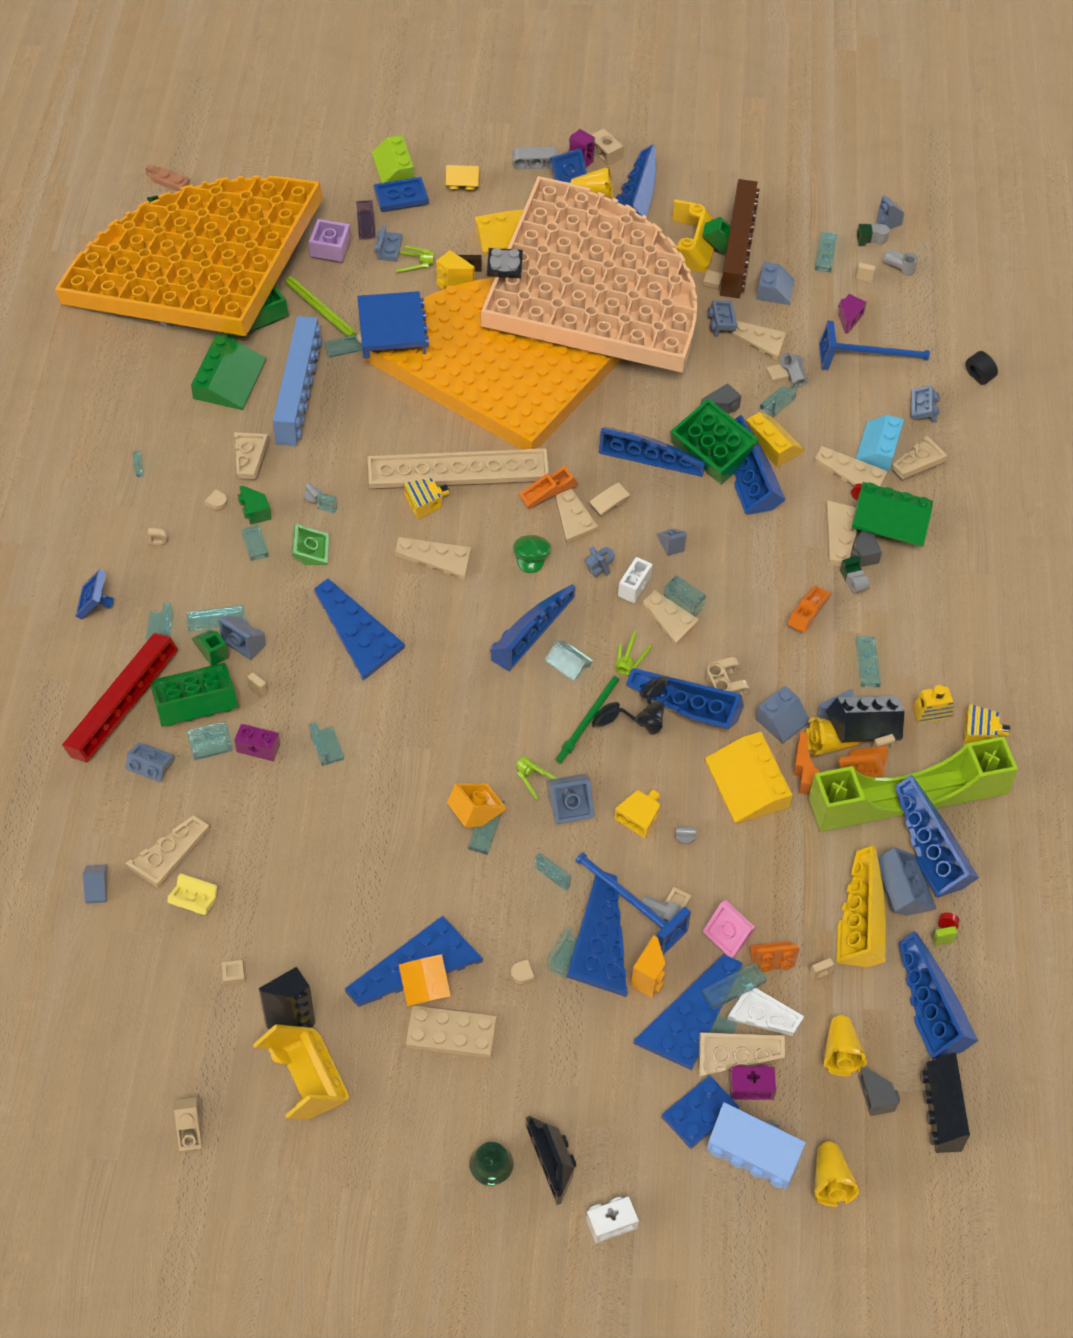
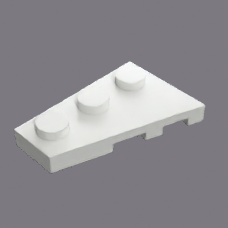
(765, 1012)

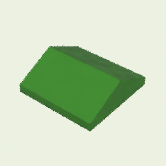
(310, 545)

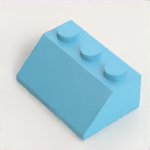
(880, 441)

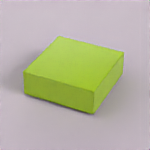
(944, 936)

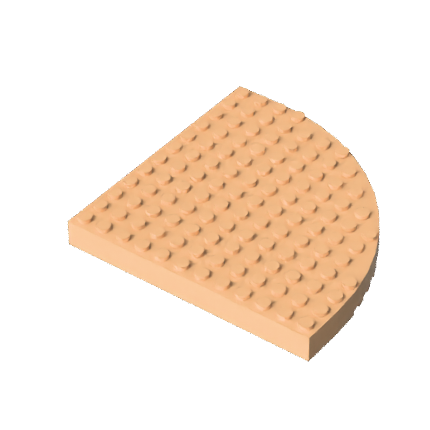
(596, 280)

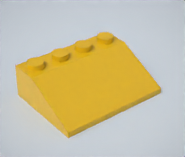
(749, 778)

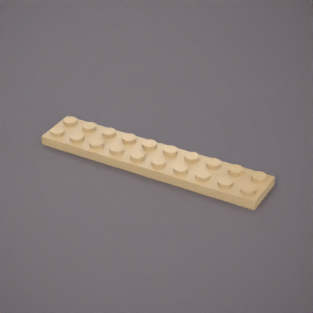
(458, 467)

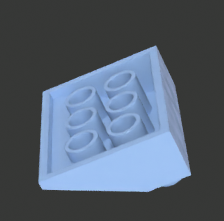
(755, 1146)

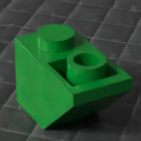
(717, 233)
(255, 505)
(211, 646)

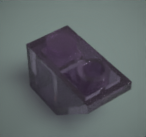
(365, 219)

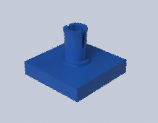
(568, 165)
(92, 595)

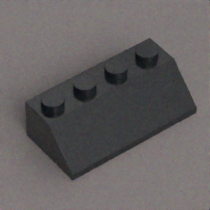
(866, 718)
(287, 1001)
(945, 1104)

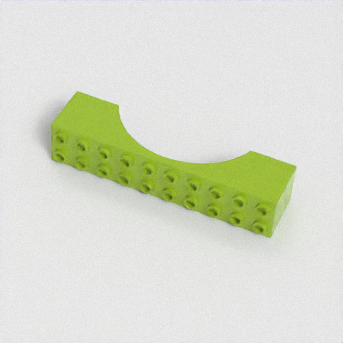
(971, 774)

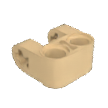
(721, 681)

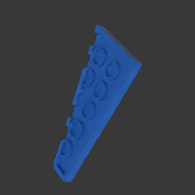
(360, 633)
(432, 941)
(599, 945)
(677, 1029)

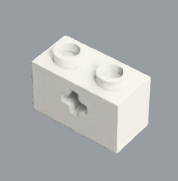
(635, 580)
(603, 1227)

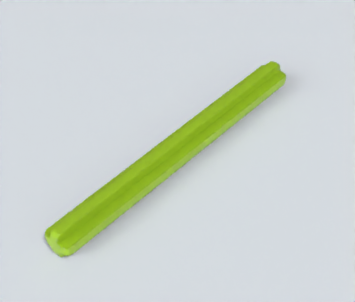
(320, 307)

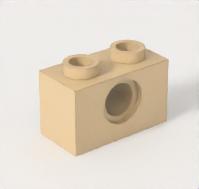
(607, 147)

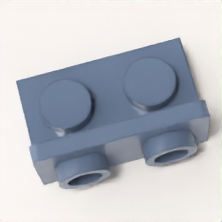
(388, 245)
(722, 316)
(925, 403)
(148, 761)

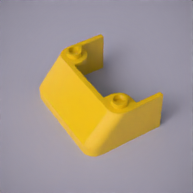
(695, 251)
(310, 1068)

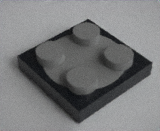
(504, 263)

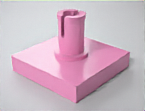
(728, 929)

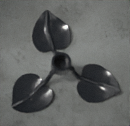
(650, 717)

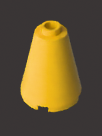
(597, 181)
(823, 737)
(843, 1048)
(833, 1177)

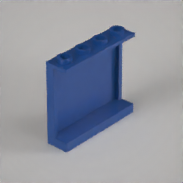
(392, 321)

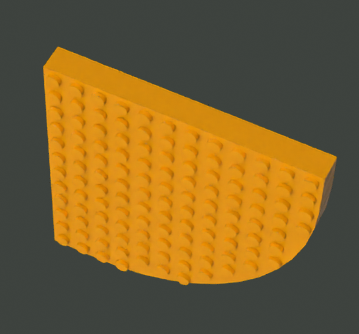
(195, 253)
(491, 376)

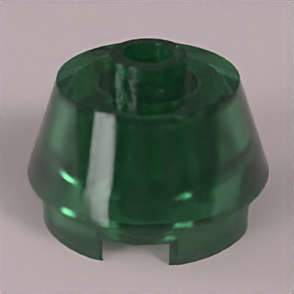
(491, 1163)

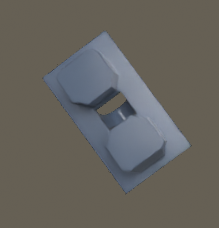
(597, 563)

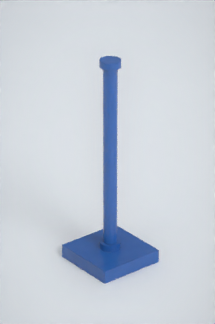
(829, 345)
(670, 932)

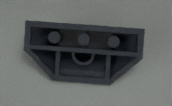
(552, 1155)

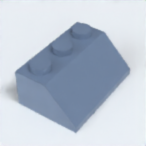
(905, 883)

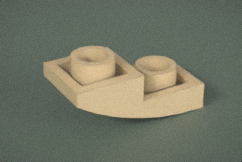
(609, 498)

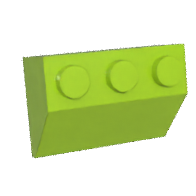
(393, 160)

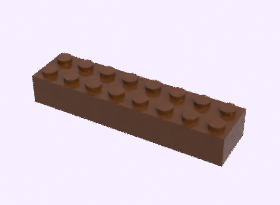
(740, 238)

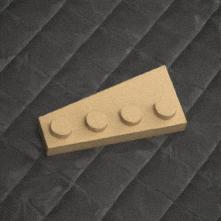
(840, 531)
(167, 854)

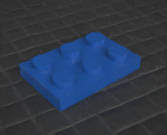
(401, 194)
(697, 1111)

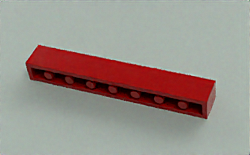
(120, 697)

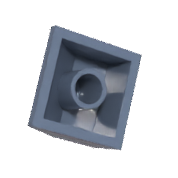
(775, 284)
(241, 636)
(782, 714)
(571, 798)

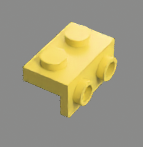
(193, 894)

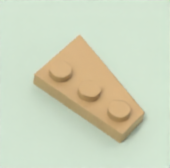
(763, 338)
(249, 453)
(921, 458)
(574, 516)
(672, 618)

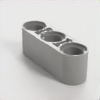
(533, 157)

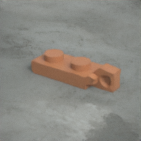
(166, 177)

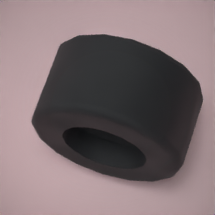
(981, 367)

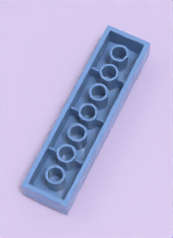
(296, 381)

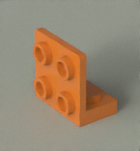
(867, 760)
(774, 955)

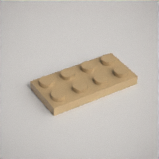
(451, 1032)

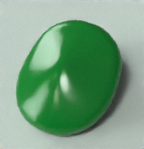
(531, 552)

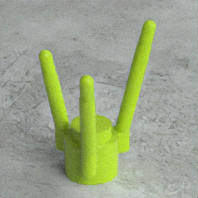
(425, 256)
(625, 664)
(528, 767)

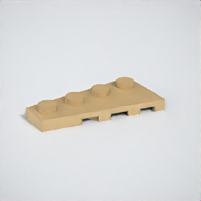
(849, 468)
(445, 557)
(723, 1050)

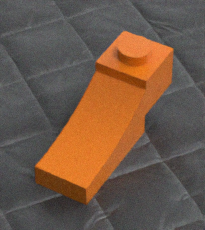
(548, 486)
(808, 608)
(804, 765)

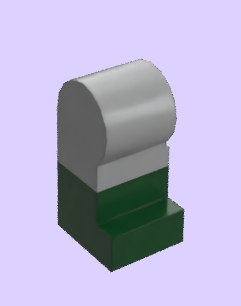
(872, 233)
(854, 575)

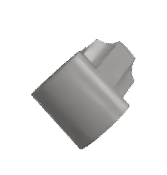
(906, 262)
(793, 365)
(664, 910)

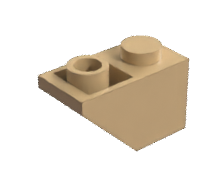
(187, 1124)

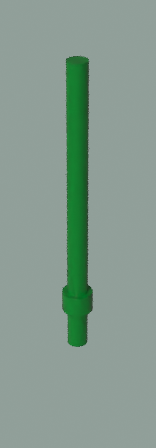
(569, 745)

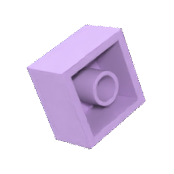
(329, 240)

